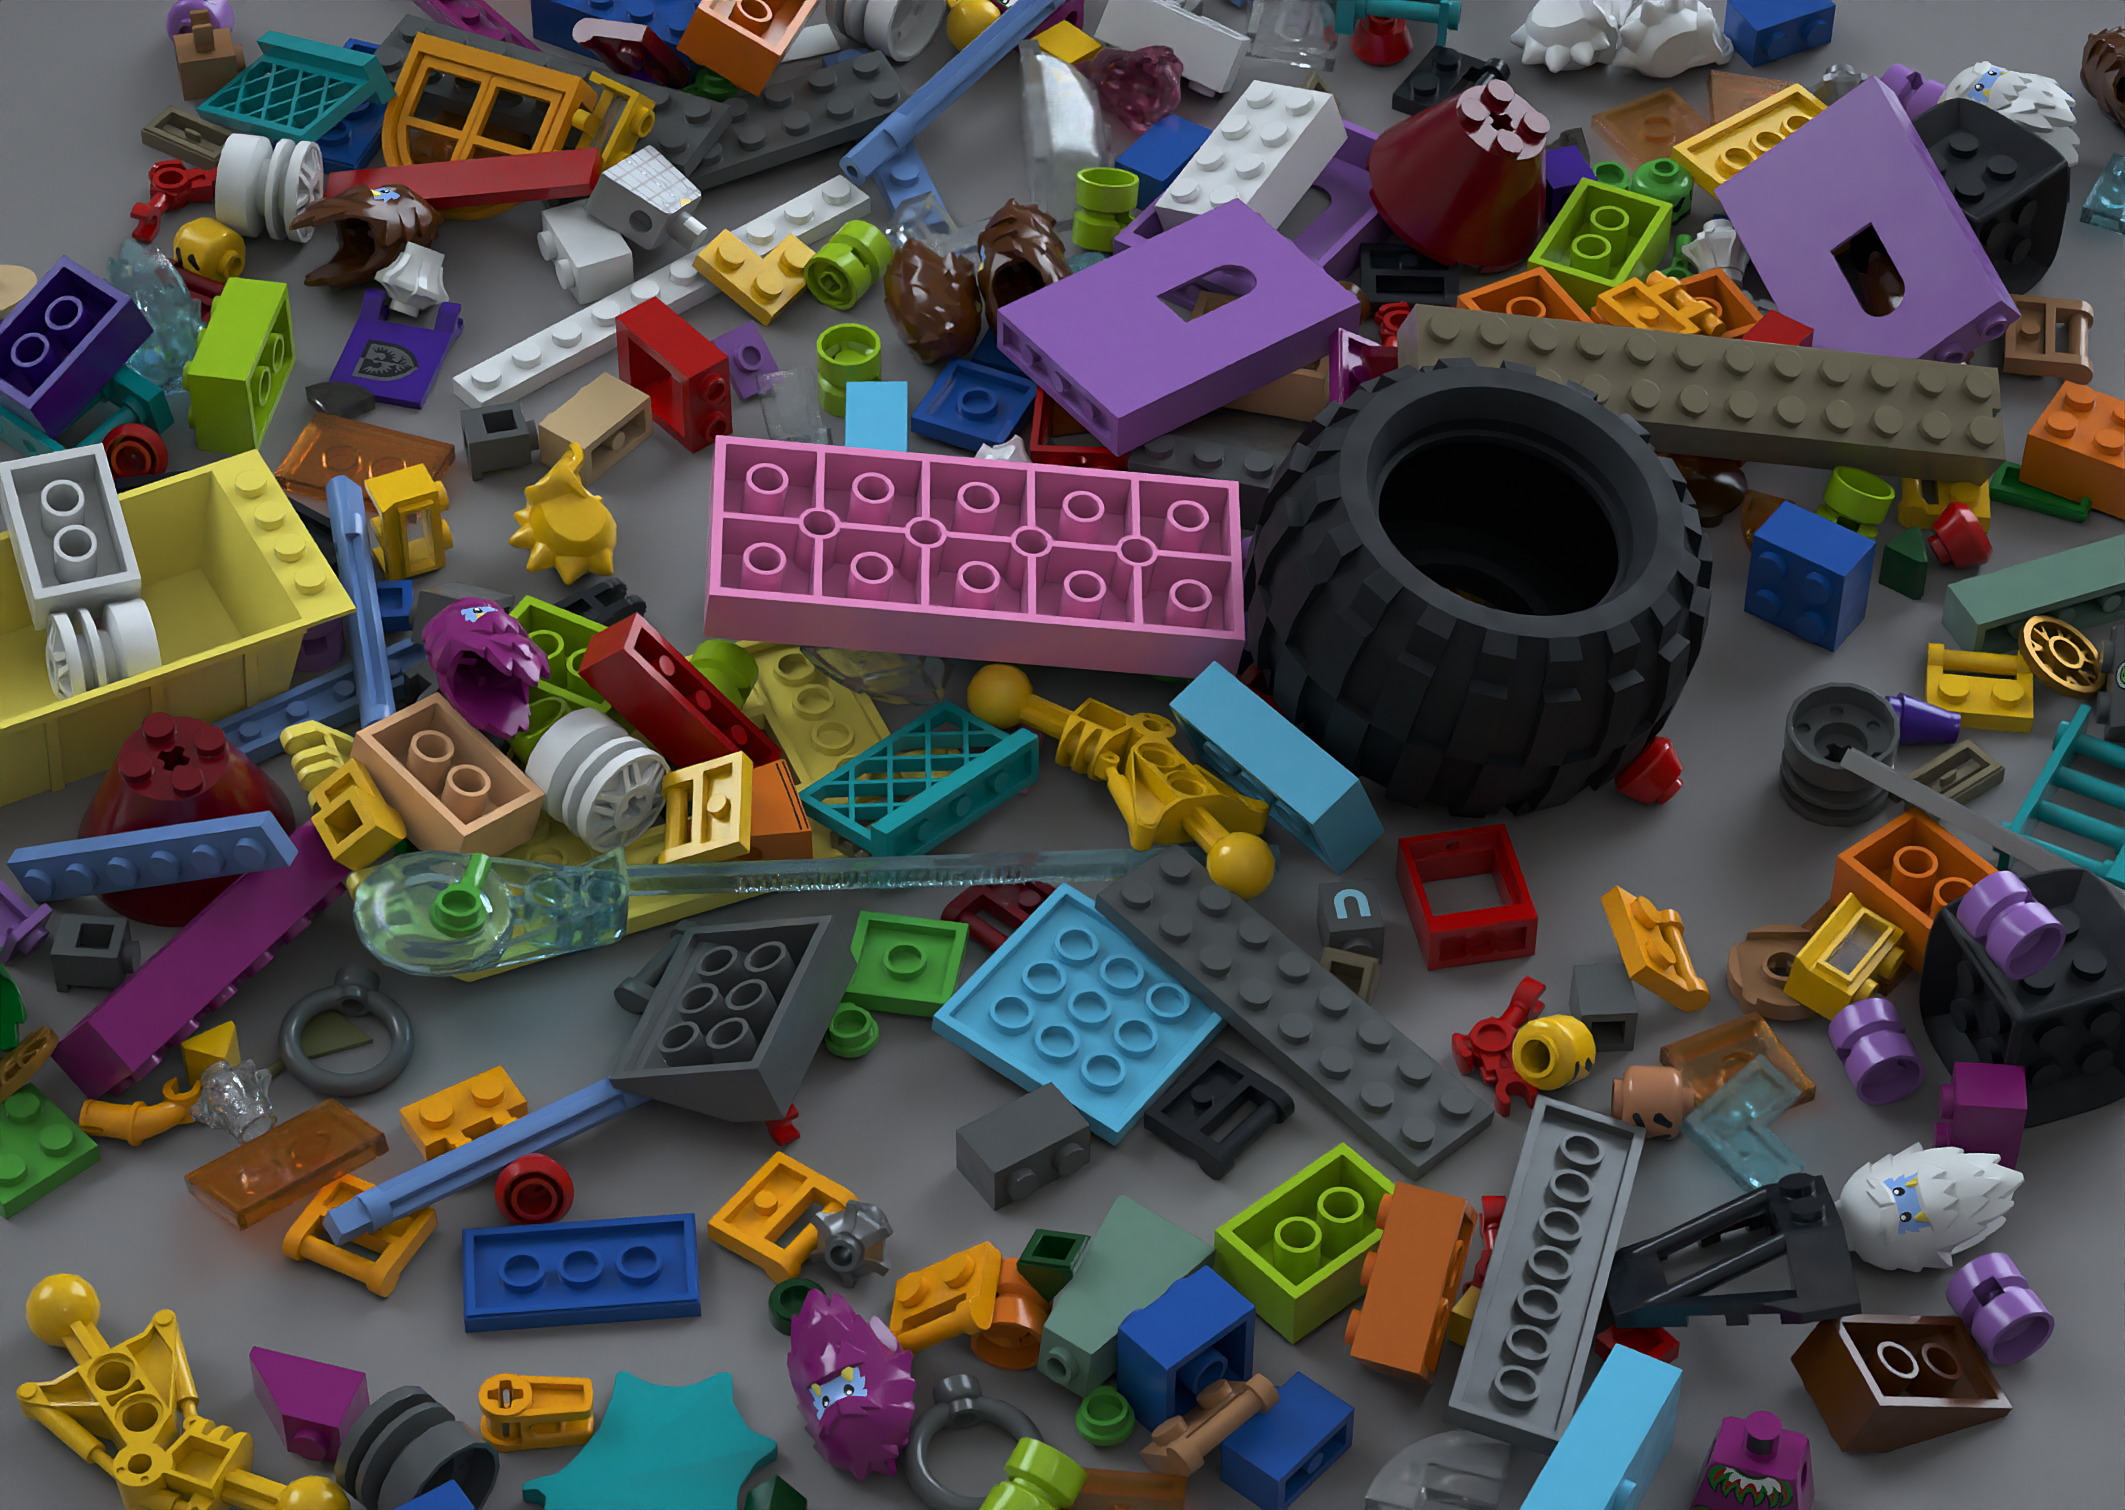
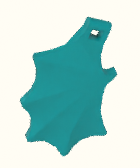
(660, 1452)

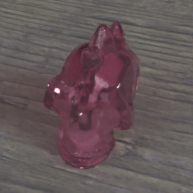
(1136, 84)

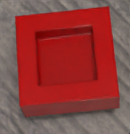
(1649, 1341)

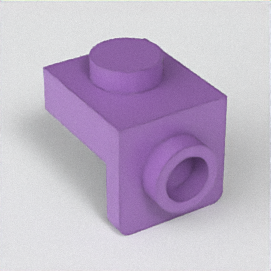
(20, 925)

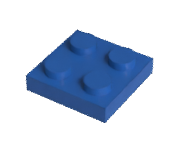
(975, 406)

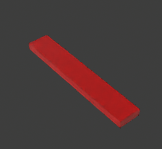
(484, 179)

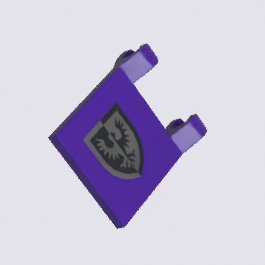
(396, 359)

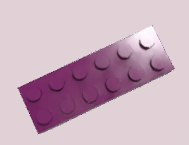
(199, 969)

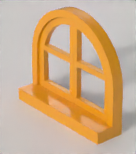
(495, 73)

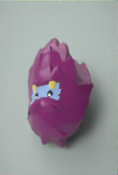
(485, 664)
(851, 1385)

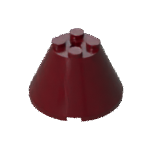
(1465, 178)
(173, 776)

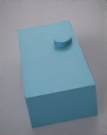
(877, 415)
(1277, 764)
(1613, 1438)

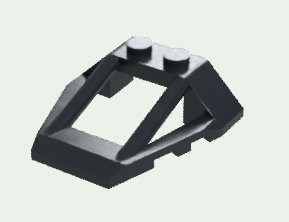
(1799, 1225)

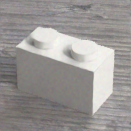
(585, 252)

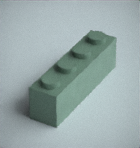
(2073, 585)

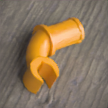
(138, 1120)

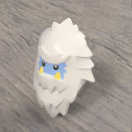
(2025, 99)
(1924, 1206)

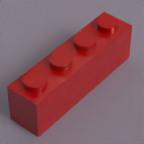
(669, 697)

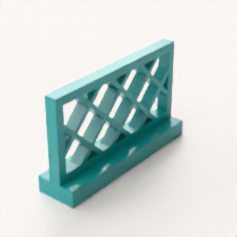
(306, 86)
(942, 804)

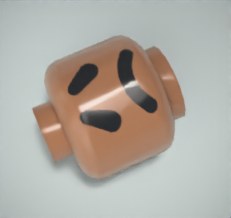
(1653, 1100)

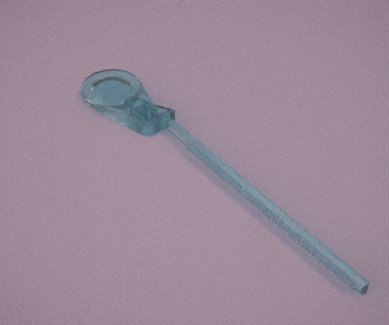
(589, 903)

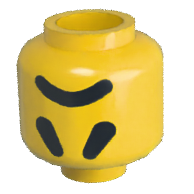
(210, 249)
(1553, 1052)

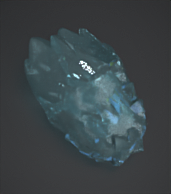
(166, 306)

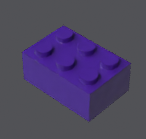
(65, 345)

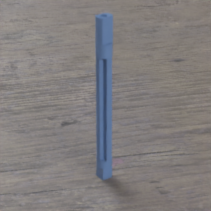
(945, 88)
(358, 580)
(477, 1160)

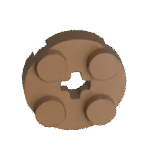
(1753, 967)

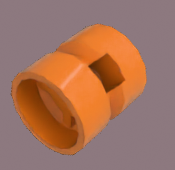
(1016, 1323)

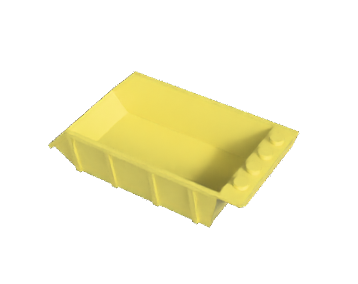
(229, 601)

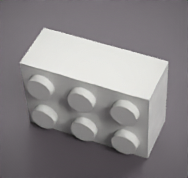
(68, 532)

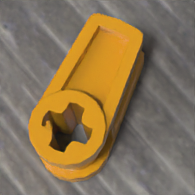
(540, 1411)

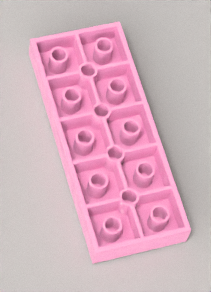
(973, 558)

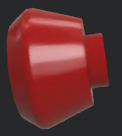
(1381, 41)
(135, 451)
(1959, 537)
(1652, 773)
(534, 1190)

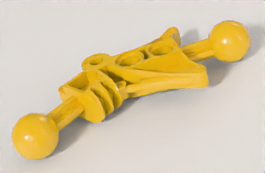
(1159, 789)
(137, 1402)

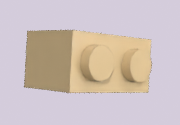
(604, 419)

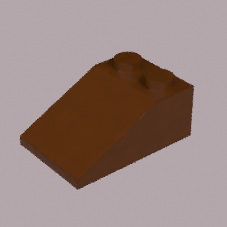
(1896, 1379)

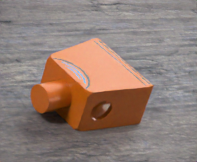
(777, 817)

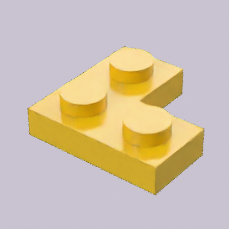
(756, 284)

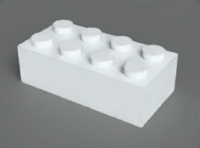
(1261, 153)

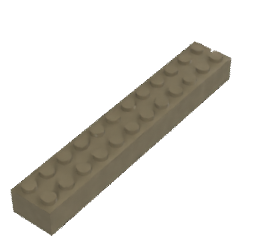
(1744, 394)

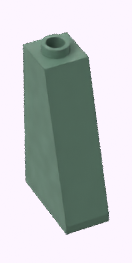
(1125, 1270)

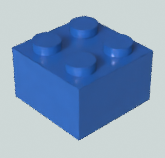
(1809, 576)
(1182, 1345)

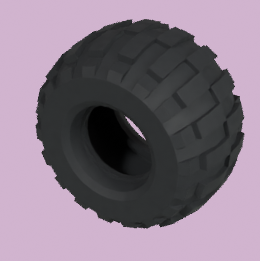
(1497, 494)

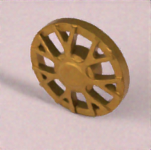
(2061, 657)
(23, 1062)

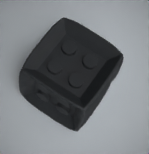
(2003, 181)
(2056, 1023)

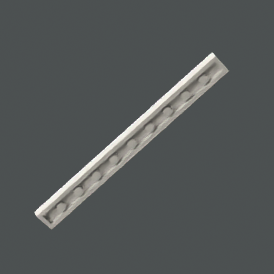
(677, 285)

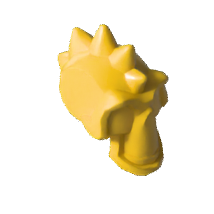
(566, 523)

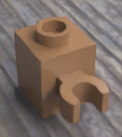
(206, 57)

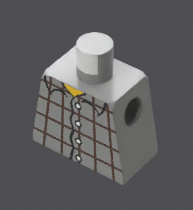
(648, 201)

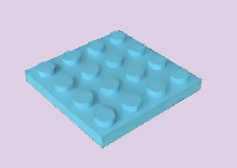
(1081, 1011)

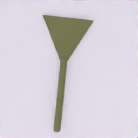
(325, 1035)

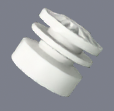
(893, 26)
(267, 185)
(90, 658)
(598, 779)

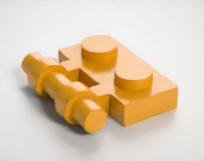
(1658, 306)
(463, 1112)

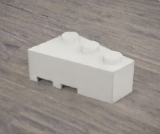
(1206, 48)

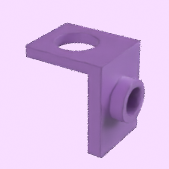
(747, 358)

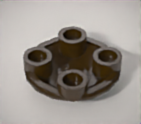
(1714, 485)

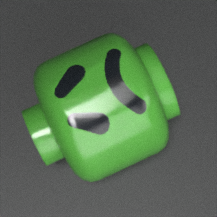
(1666, 182)

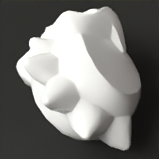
(1571, 33)
(1670, 37)

